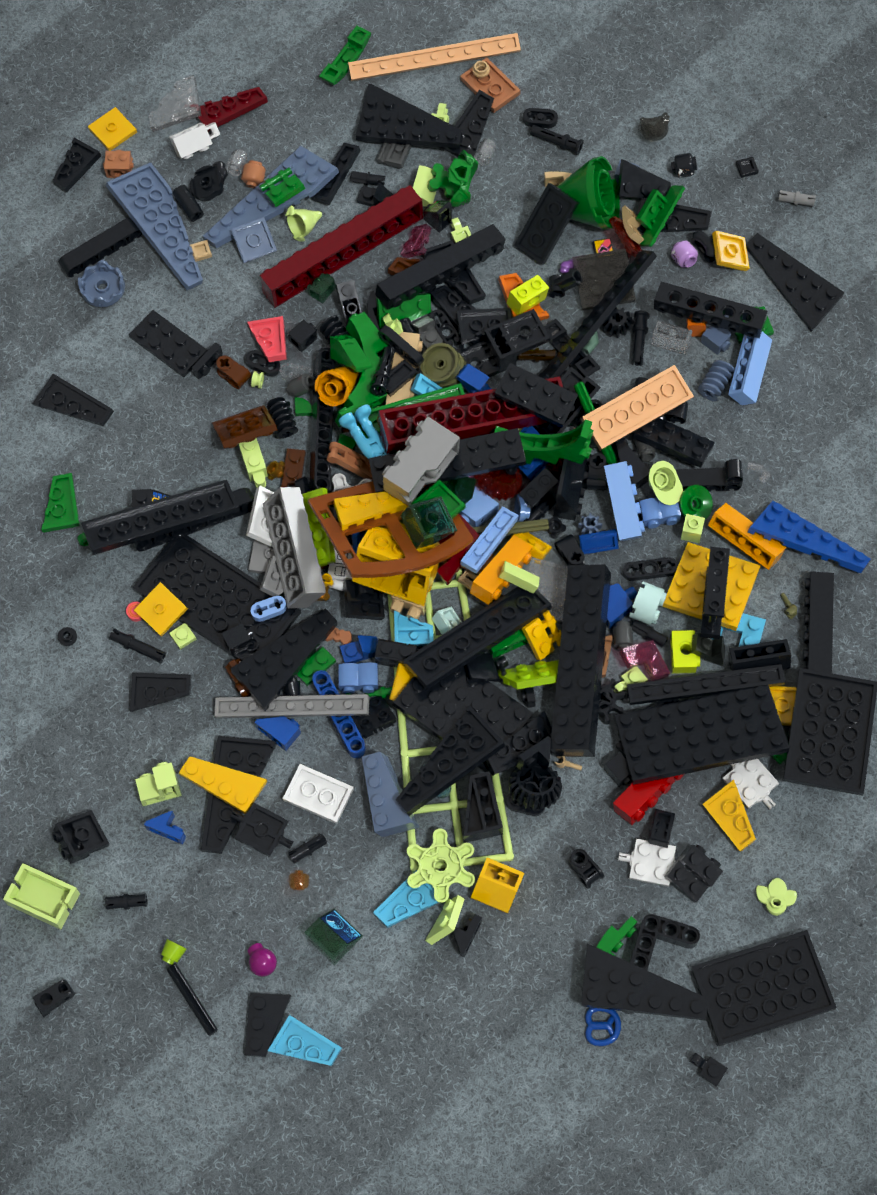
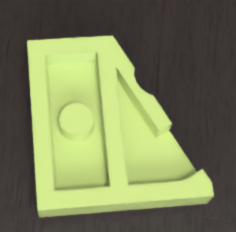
(446, 921)

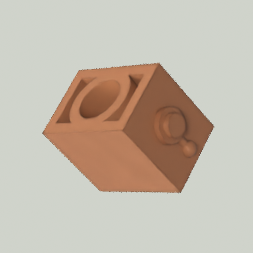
(117, 163)

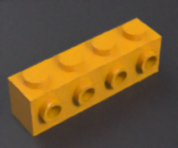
(734, 528)
(488, 584)

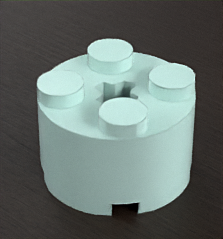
(647, 603)

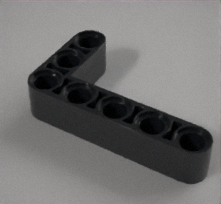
(659, 933)

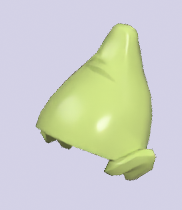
(301, 221)

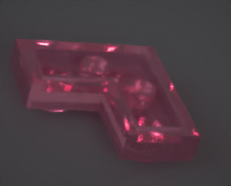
(647, 655)

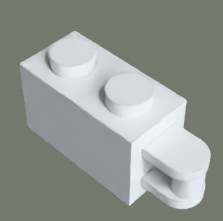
(193, 139)

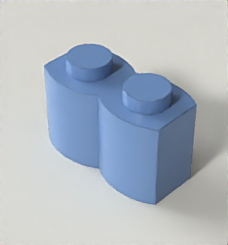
(656, 513)
(358, 677)

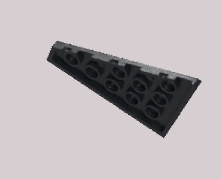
(399, 122)

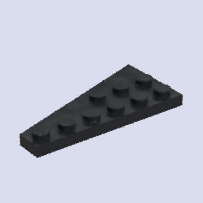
(278, 663)
(241, 755)

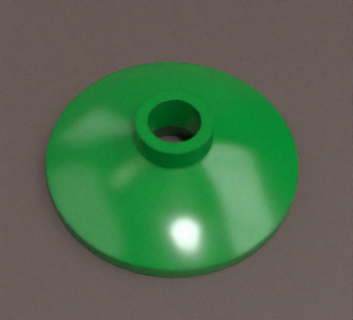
(702, 501)

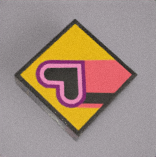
(602, 245)

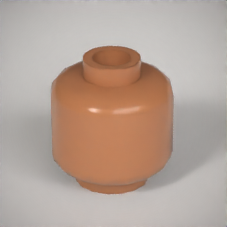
(253, 174)

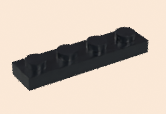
(343, 161)

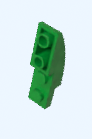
(613, 939)

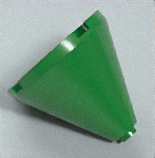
(594, 192)

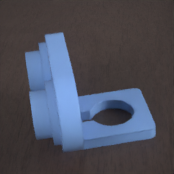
(520, 508)

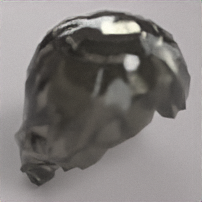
(654, 128)

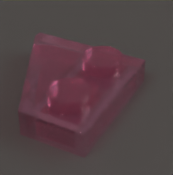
(415, 244)

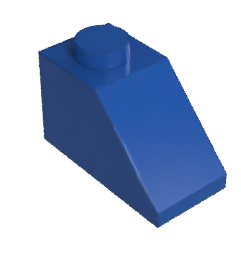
(279, 730)

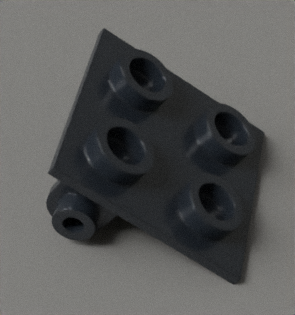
(379, 716)

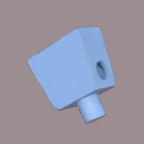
(479, 508)

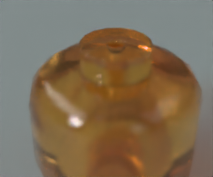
(298, 880)

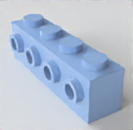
(750, 369)
(623, 501)

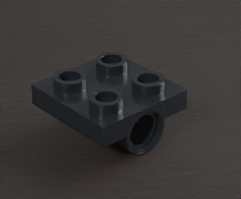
(363, 601)

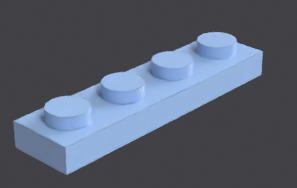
(489, 540)

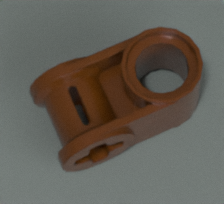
(234, 374)

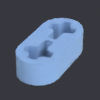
(268, 608)

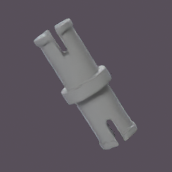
(797, 198)

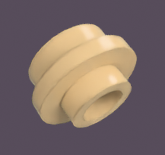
(481, 65)

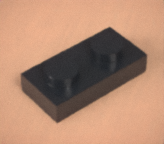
(204, 364)

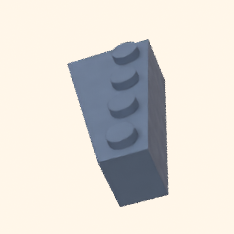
(382, 793)

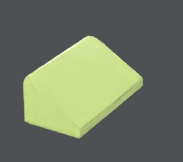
(519, 577)

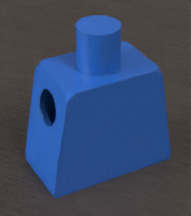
(619, 603)

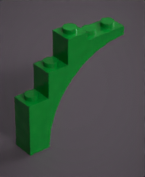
(550, 447)

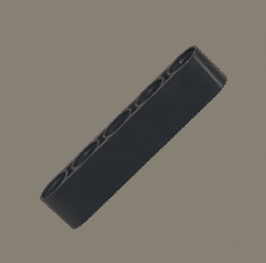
(99, 246)

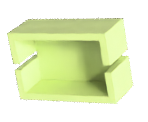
(41, 896)

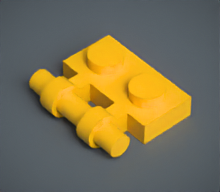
(539, 639)

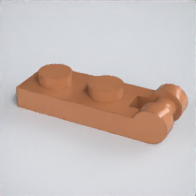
(350, 460)

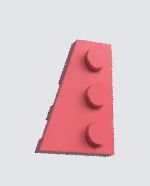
(270, 337)

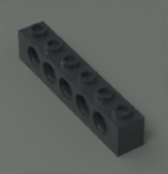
(704, 302)

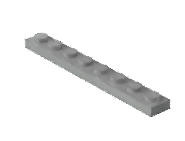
(293, 706)

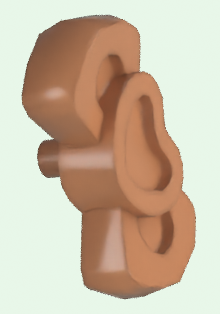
(340, 636)

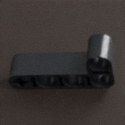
(714, 478)

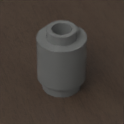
(301, 385)
(622, 635)

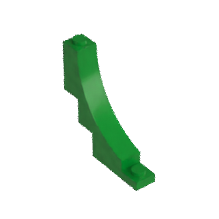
(373, 346)

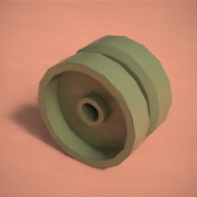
(442, 364)

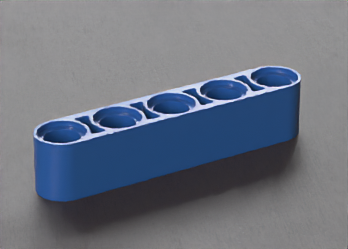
(343, 722)

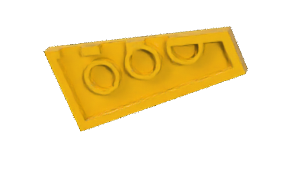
(363, 507)
(225, 783)

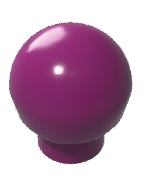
(261, 960)

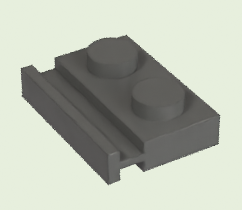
(394, 154)

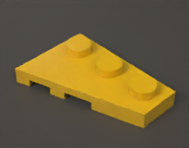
(731, 815)

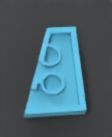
(405, 903)

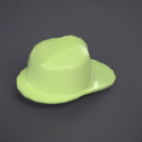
(665, 483)

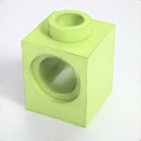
(692, 528)

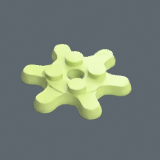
(440, 851)

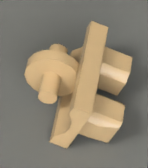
(415, 610)

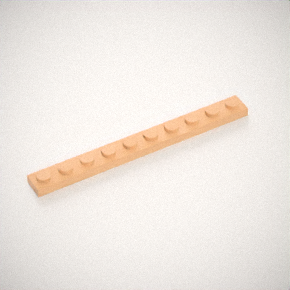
(434, 57)

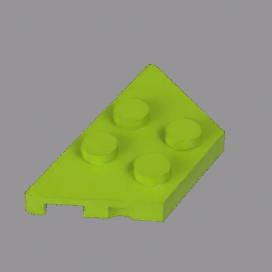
(531, 675)

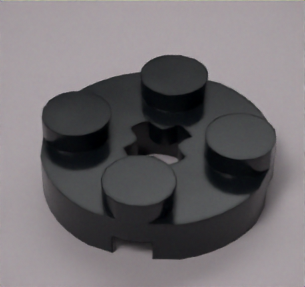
(214, 187)

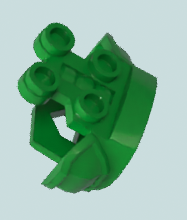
(456, 180)

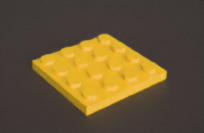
(688, 585)

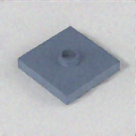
(253, 240)

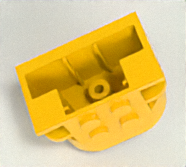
(380, 546)

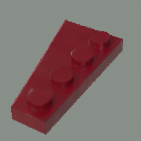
(231, 107)

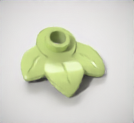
(776, 893)

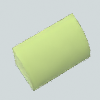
(421, 185)

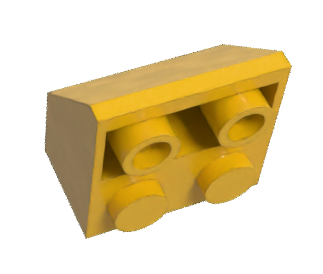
(497, 885)

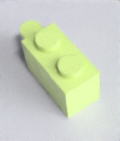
(254, 462)

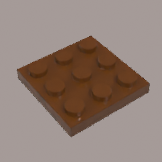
(244, 427)

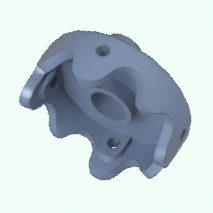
(101, 274)

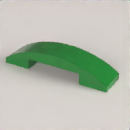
(351, 52)

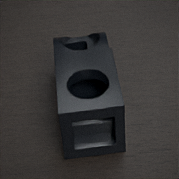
(53, 997)

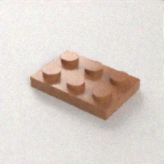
(494, 84)

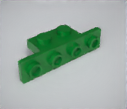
(656, 212)

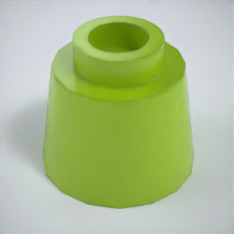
(172, 952)

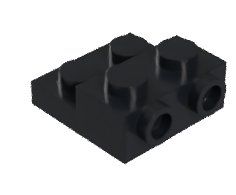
(79, 836)
(694, 872)

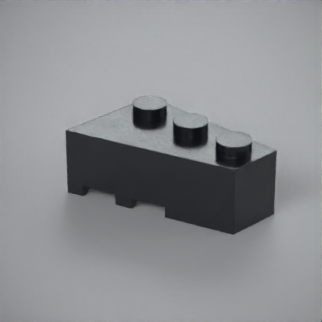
(482, 809)

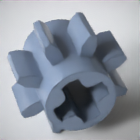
(589, 520)

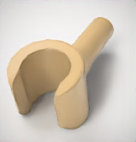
(567, 763)

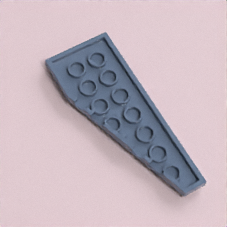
(309, 169)

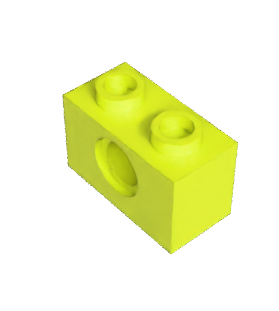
(527, 295)
(683, 663)

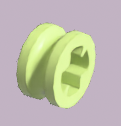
(257, 379)

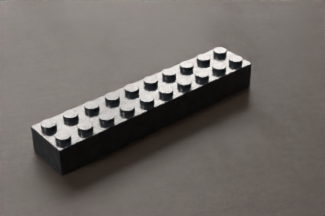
(580, 661)

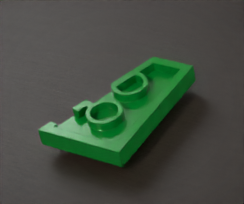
(409, 309)
(62, 505)

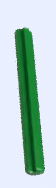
(588, 407)

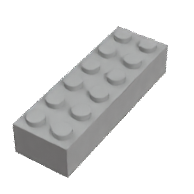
(294, 547)

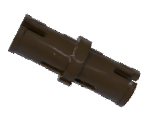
(534, 355)

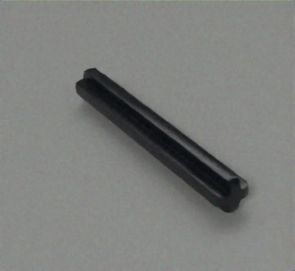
(192, 999)

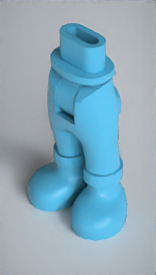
(370, 446)

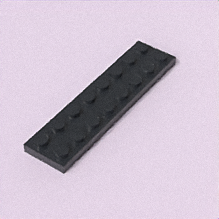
(475, 457)
(159, 517)
(476, 635)

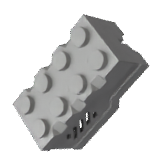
(421, 461)

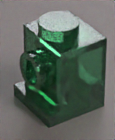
(321, 287)

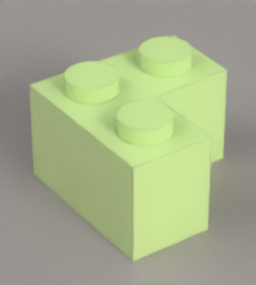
(159, 786)

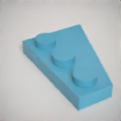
(303, 1042)

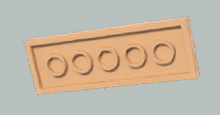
(638, 407)

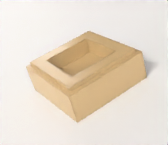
(201, 250)

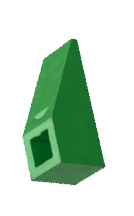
(349, 353)

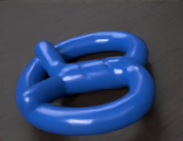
(602, 1025)

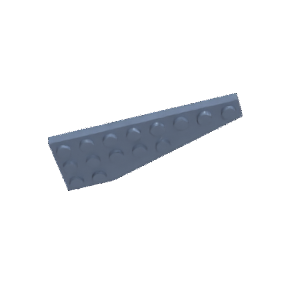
(153, 210)

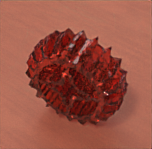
(499, 484)

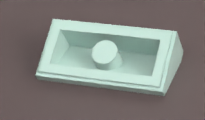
(446, 619)

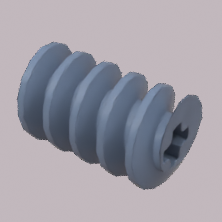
(715, 380)

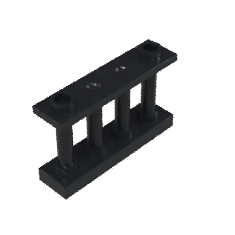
(715, 592)

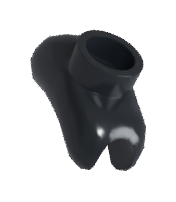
(705, 245)

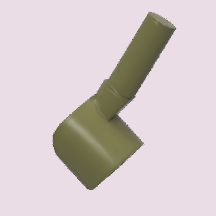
(791, 611)

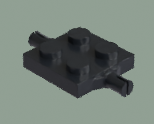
(261, 829)

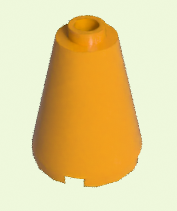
(336, 385)

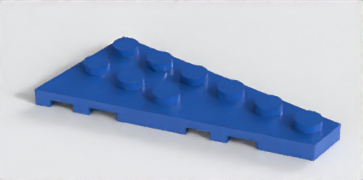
(806, 537)

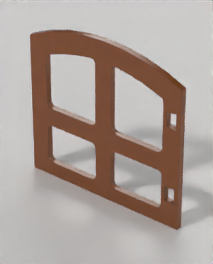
(413, 559)

